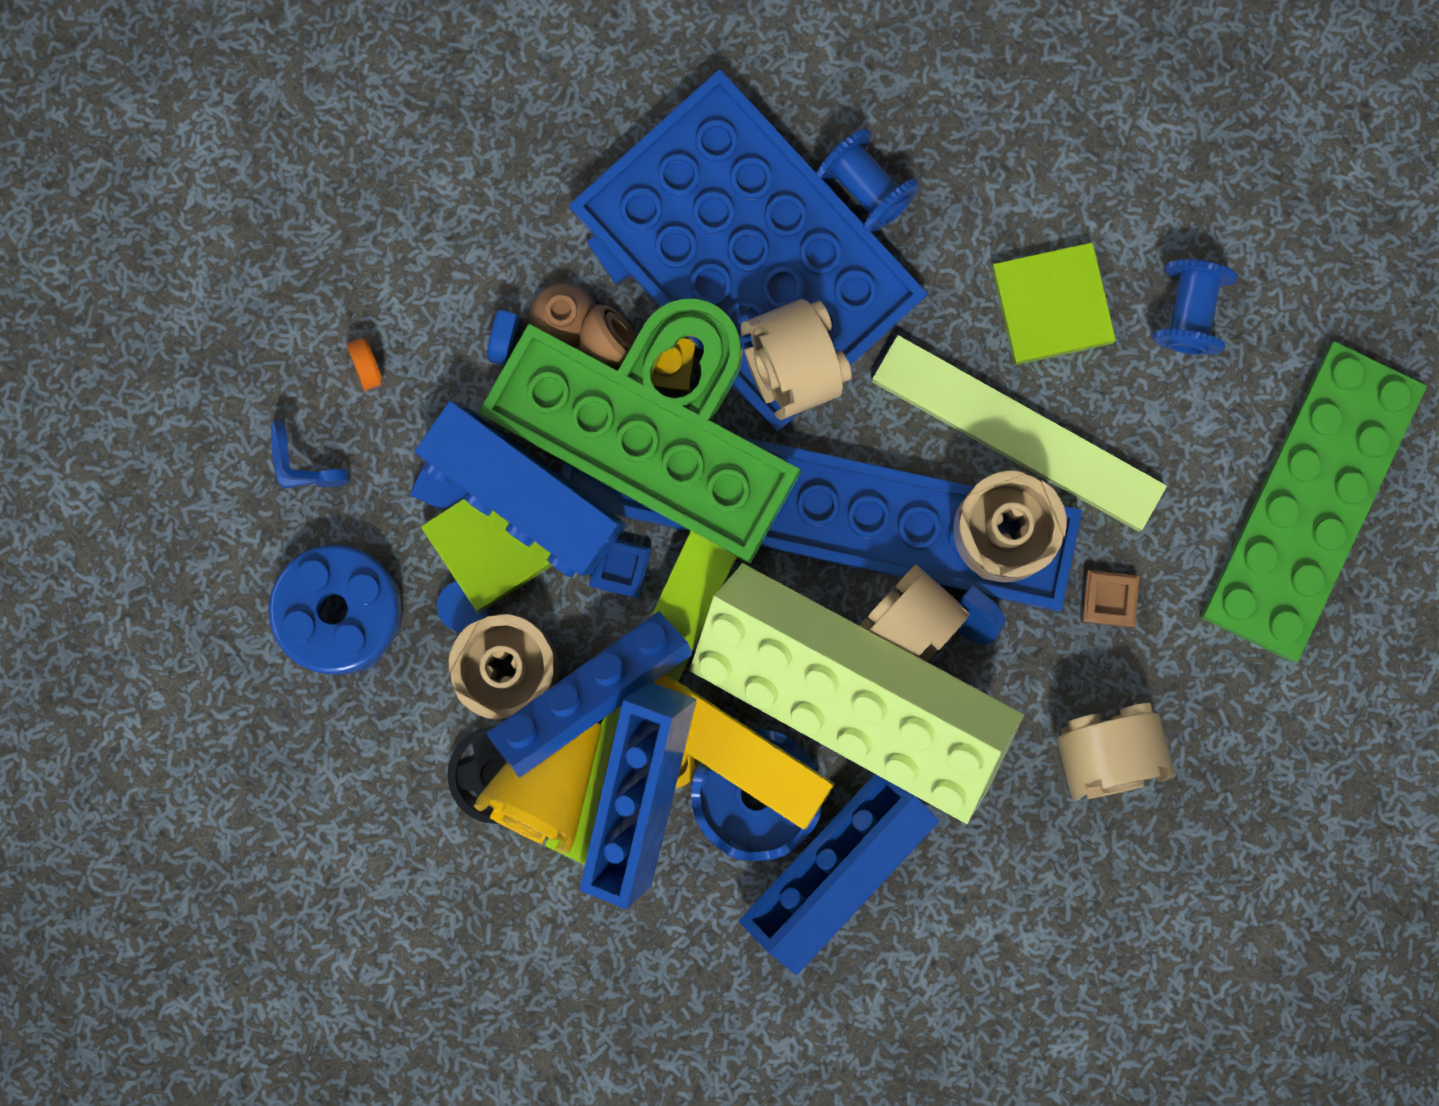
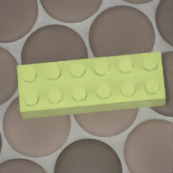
(854, 692)

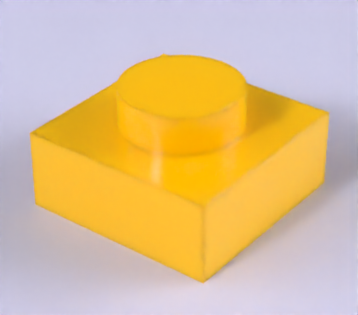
(675, 367)

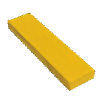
(752, 761)

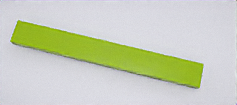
(685, 604)

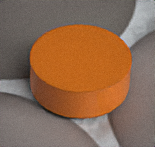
(364, 363)

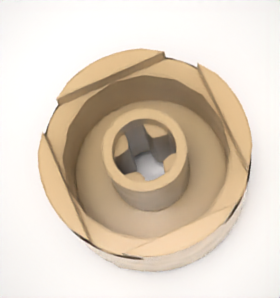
(795, 357)
(1022, 500)
(919, 617)
(494, 638)
(1114, 753)

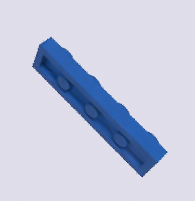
(589, 694)

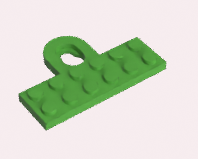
(644, 442)

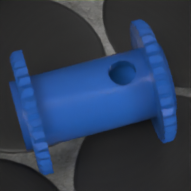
(867, 180)
(1195, 306)

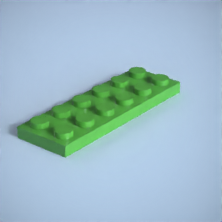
(1313, 502)

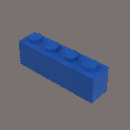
(519, 489)
(637, 794)
(838, 872)

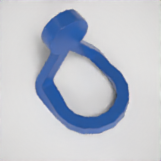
(298, 478)

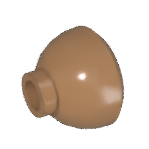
(561, 311)
(606, 336)

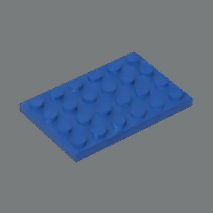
(740, 220)

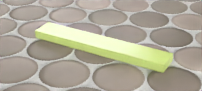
(1019, 433)

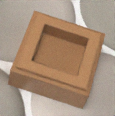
(1110, 599)

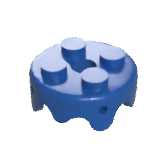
(371, 618)
(734, 826)

